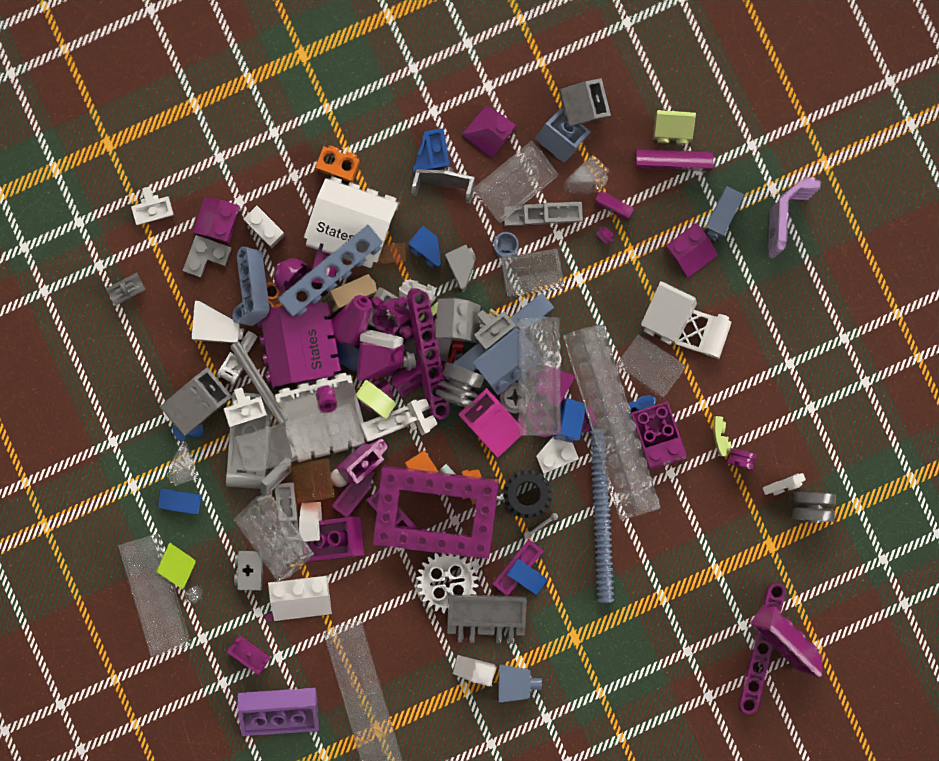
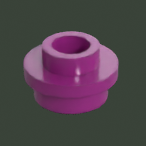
(605, 235)

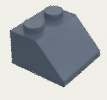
(560, 138)

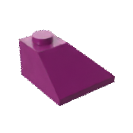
(489, 131)
(378, 361)

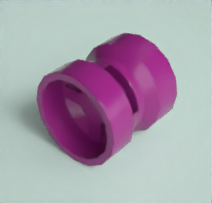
(326, 399)

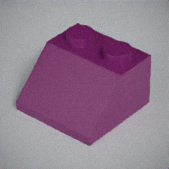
(217, 219)
(691, 250)

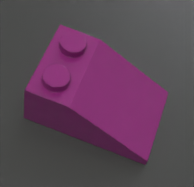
(338, 539)

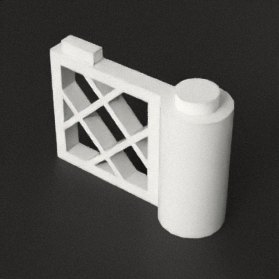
(713, 337)

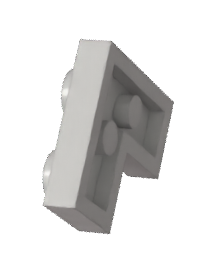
(205, 250)

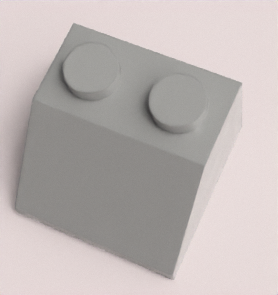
(461, 265)

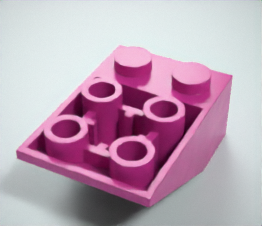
(491, 423)

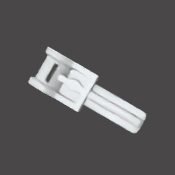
(232, 363)

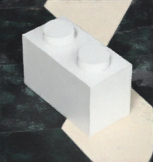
(264, 227)

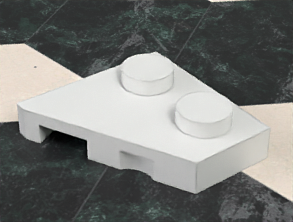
(556, 454)

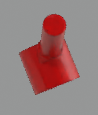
(457, 346)

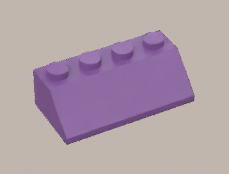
(278, 711)

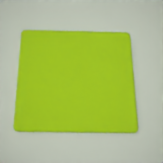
(176, 566)

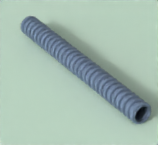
(602, 527)

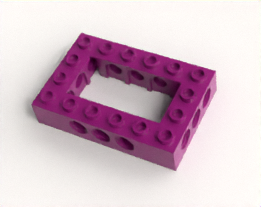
(436, 483)

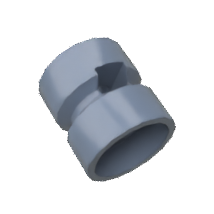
(505, 245)

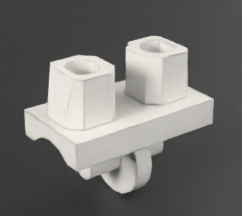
(423, 424)

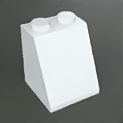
(668, 313)

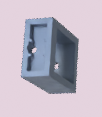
(723, 214)

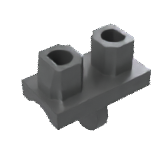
(125, 289)

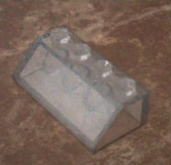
(515, 182)

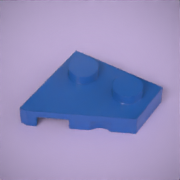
(433, 151)

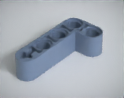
(253, 288)

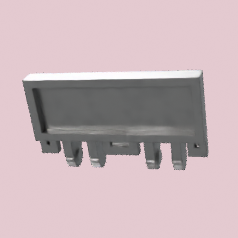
(487, 614)

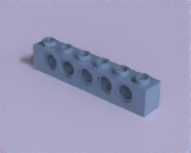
(365, 236)

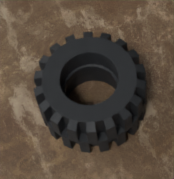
(540, 482)

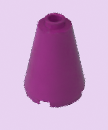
(352, 321)

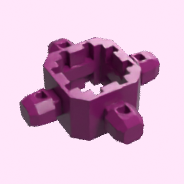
(396, 307)

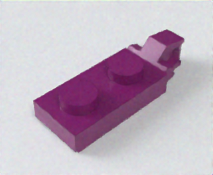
(353, 495)

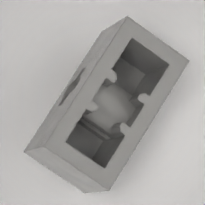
(255, 580)

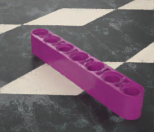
(422, 347)
(763, 658)

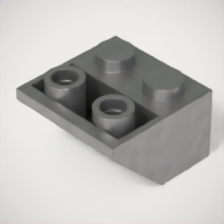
(584, 102)

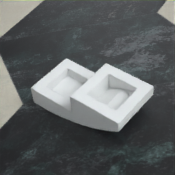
(309, 521)

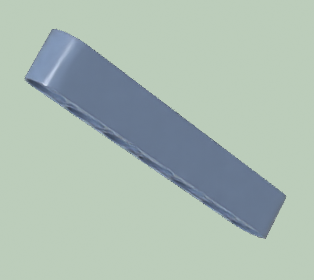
(537, 307)

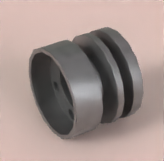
(459, 385)

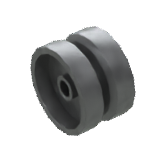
(813, 508)

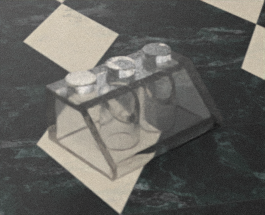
(587, 177)
(532, 273)

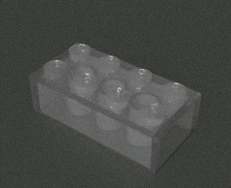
(273, 536)

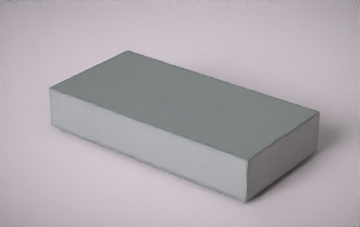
(275, 477)

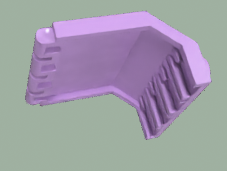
(779, 212)

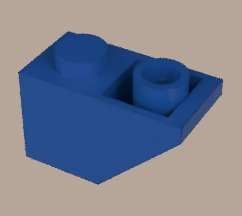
(426, 245)

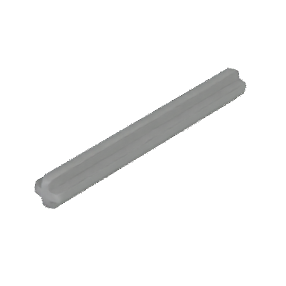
(259, 383)

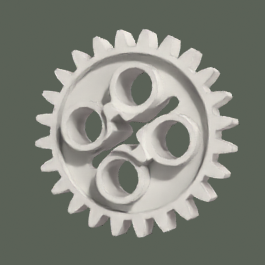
(445, 563)

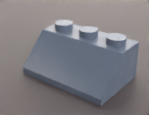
(500, 363)

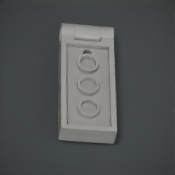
(235, 471)

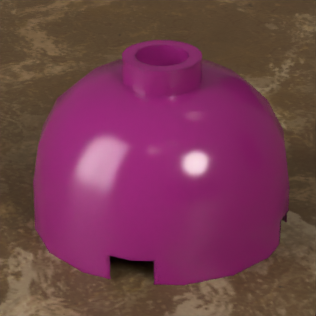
(289, 273)

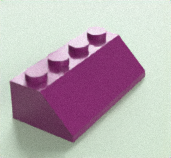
(788, 641)

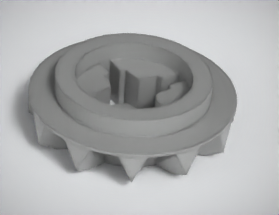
(509, 404)

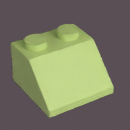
(674, 127)

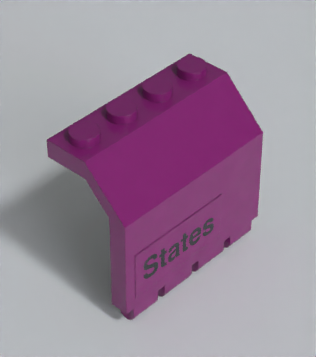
(299, 345)

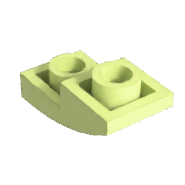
(375, 399)
(721, 442)

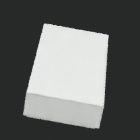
(381, 339)

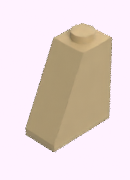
(341, 296)

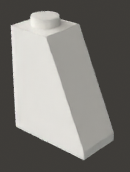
(213, 326)
(474, 670)

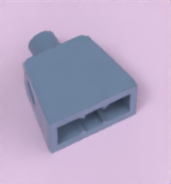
(516, 683)

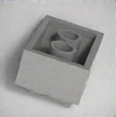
(457, 320)

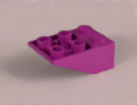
(659, 436)

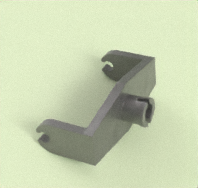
(444, 179)

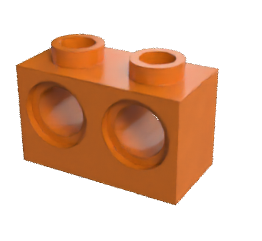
(335, 169)

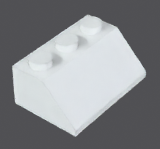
(300, 598)

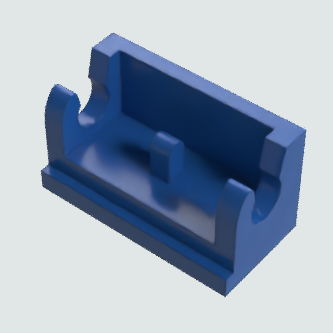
(571, 420)

